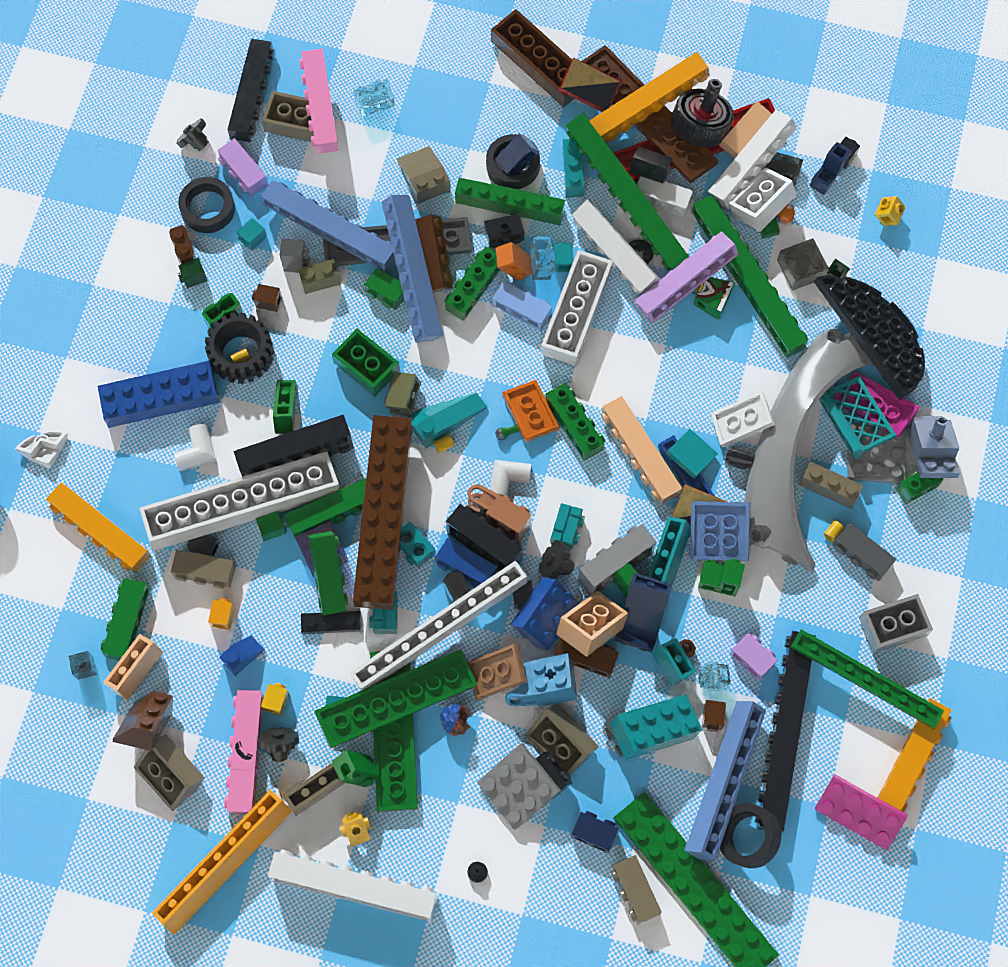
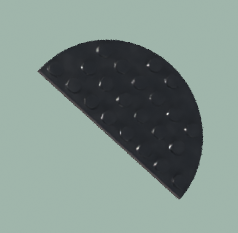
(879, 330)

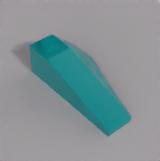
(443, 418)

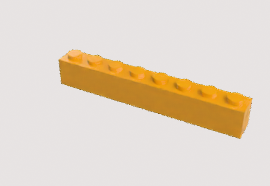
(651, 97)
(221, 862)

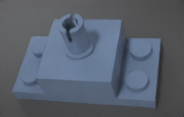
(934, 446)

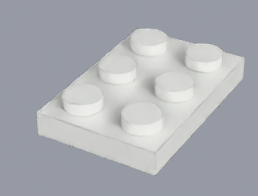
(742, 418)

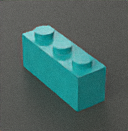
(572, 169)

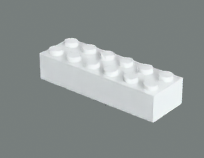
(576, 307)

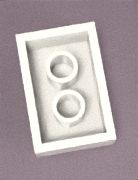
(762, 199)

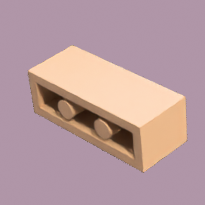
(745, 129)
(133, 667)

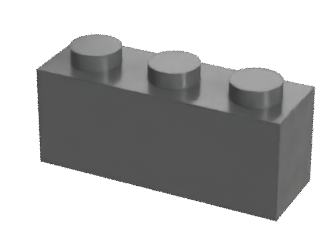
(864, 552)

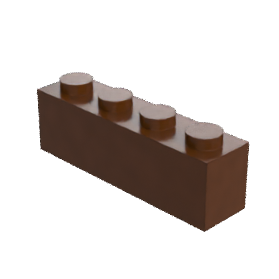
(435, 253)

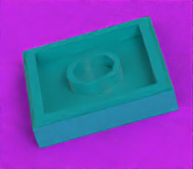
(691, 453)

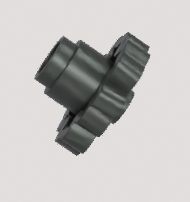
(193, 135)
(556, 561)
(278, 742)

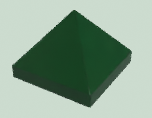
(838, 269)

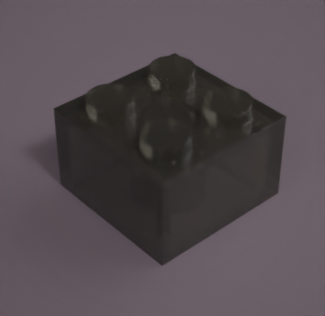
(802, 263)

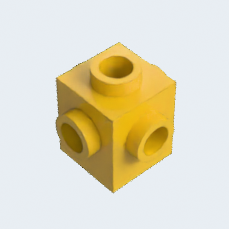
(890, 211)
(355, 828)

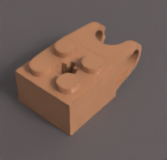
(500, 512)

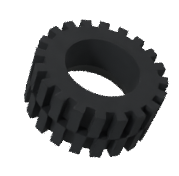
(234, 328)

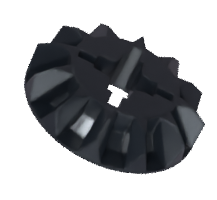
(640, 245)

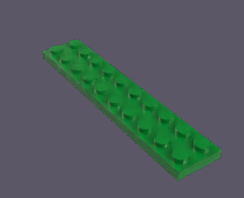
(695, 884)

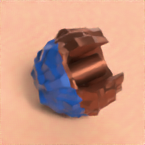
(454, 719)

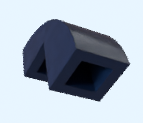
(831, 168)

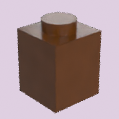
(267, 297)
(713, 715)

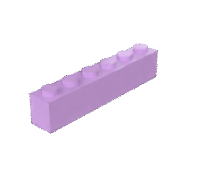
(686, 277)

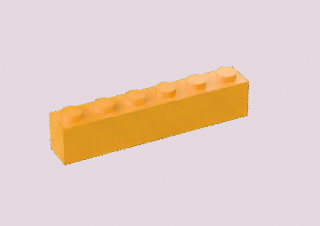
(98, 527)
(912, 759)

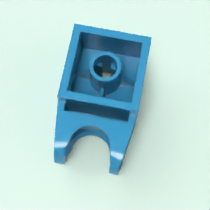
(548, 683)

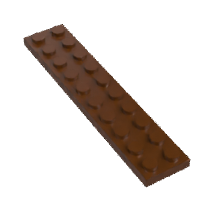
(688, 159)

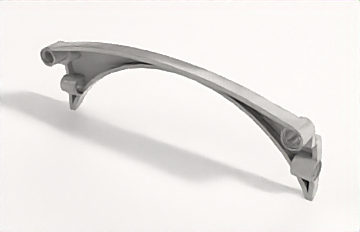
(772, 471)

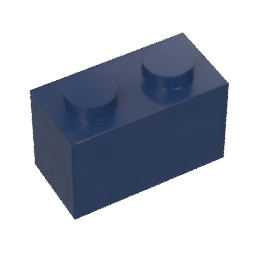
(517, 155)
(594, 831)

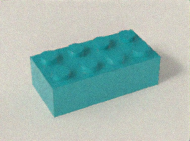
(655, 727)

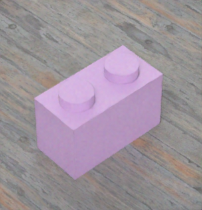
(753, 656)

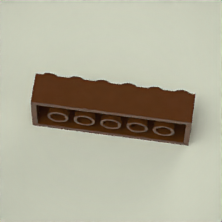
(533, 53)

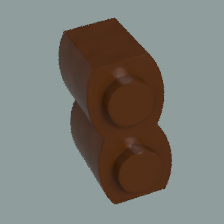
(182, 244)

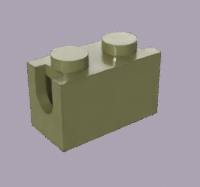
(319, 276)
(403, 393)

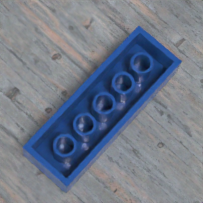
(158, 394)

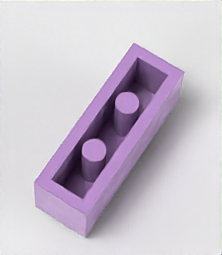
(242, 167)

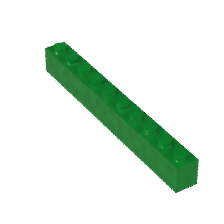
(627, 192)
(752, 280)

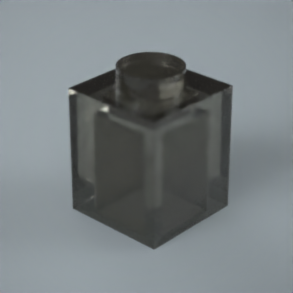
(82, 665)

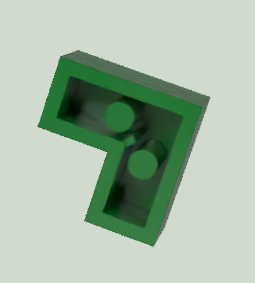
(721, 578)

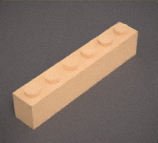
(641, 451)

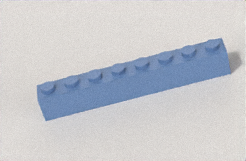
(328, 225)
(412, 268)
(725, 780)

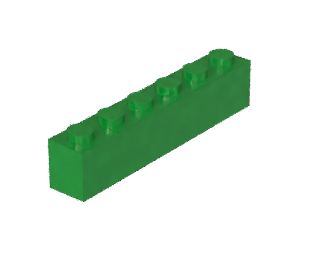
(509, 201)
(332, 508)

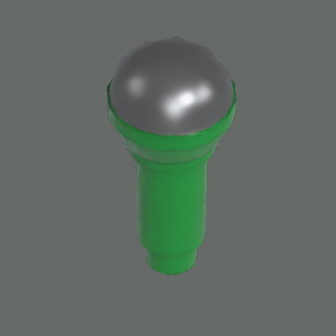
(502, 433)

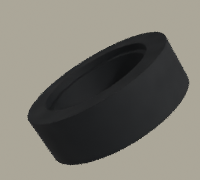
(511, 181)
(201, 185)
(771, 842)

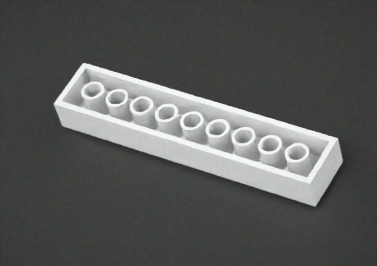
(238, 501)

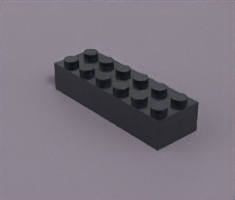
(326, 436)

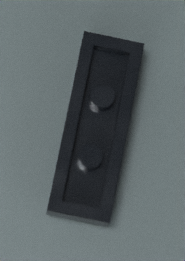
(332, 623)

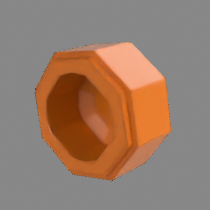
(786, 215)

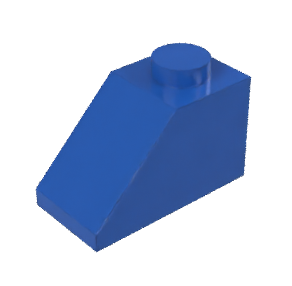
(241, 654)

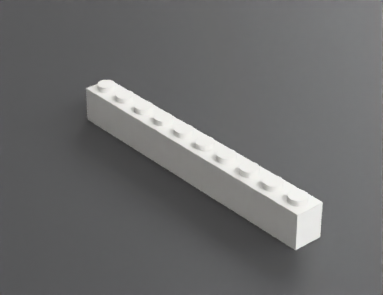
(439, 626)

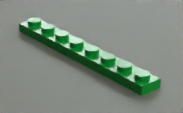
(867, 679)

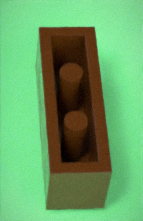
(599, 662)

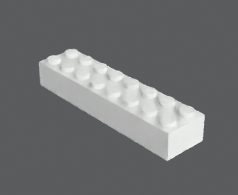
(353, 886)

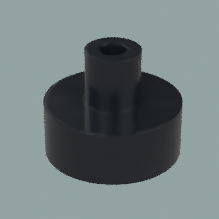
(477, 877)

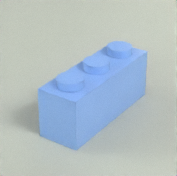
(522, 305)

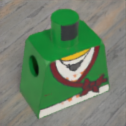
(713, 296)

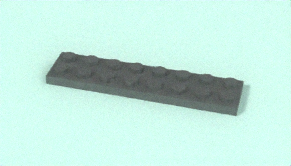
(455, 232)

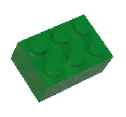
(365, 362)

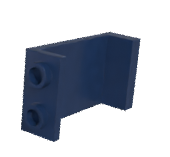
(645, 610)

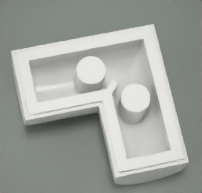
(200, 452)
(506, 472)

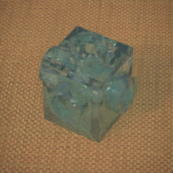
(714, 676)

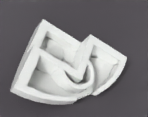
(43, 448)

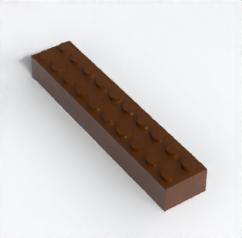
(383, 513)

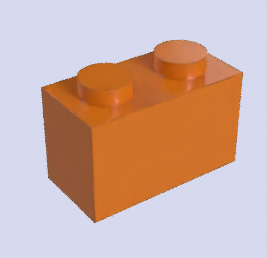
(513, 261)

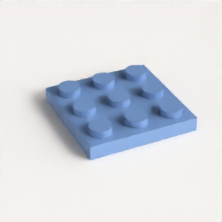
(720, 530)

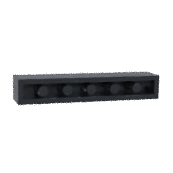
(250, 90)

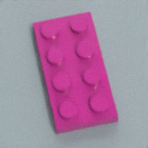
(897, 412)
(860, 812)

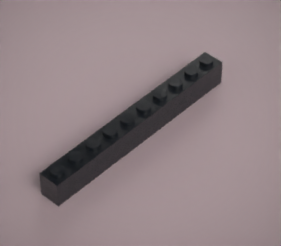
(786, 733)

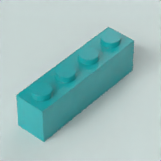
(670, 550)

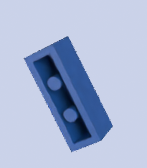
(458, 558)

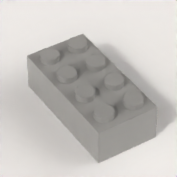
(631, 549)

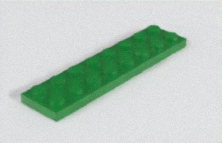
(395, 698)
(395, 762)

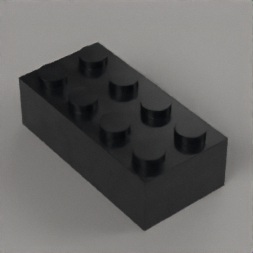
(483, 538)

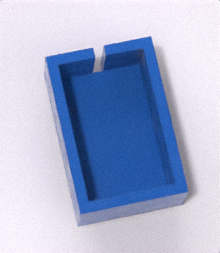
(542, 613)

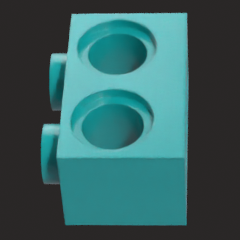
(417, 542)

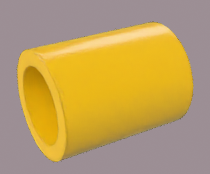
(240, 356)
(443, 443)
(833, 531)

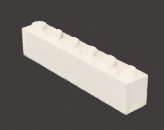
(753, 157)
(615, 247)

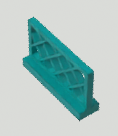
(844, 428)

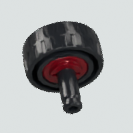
(703, 115)

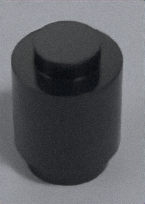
(739, 458)

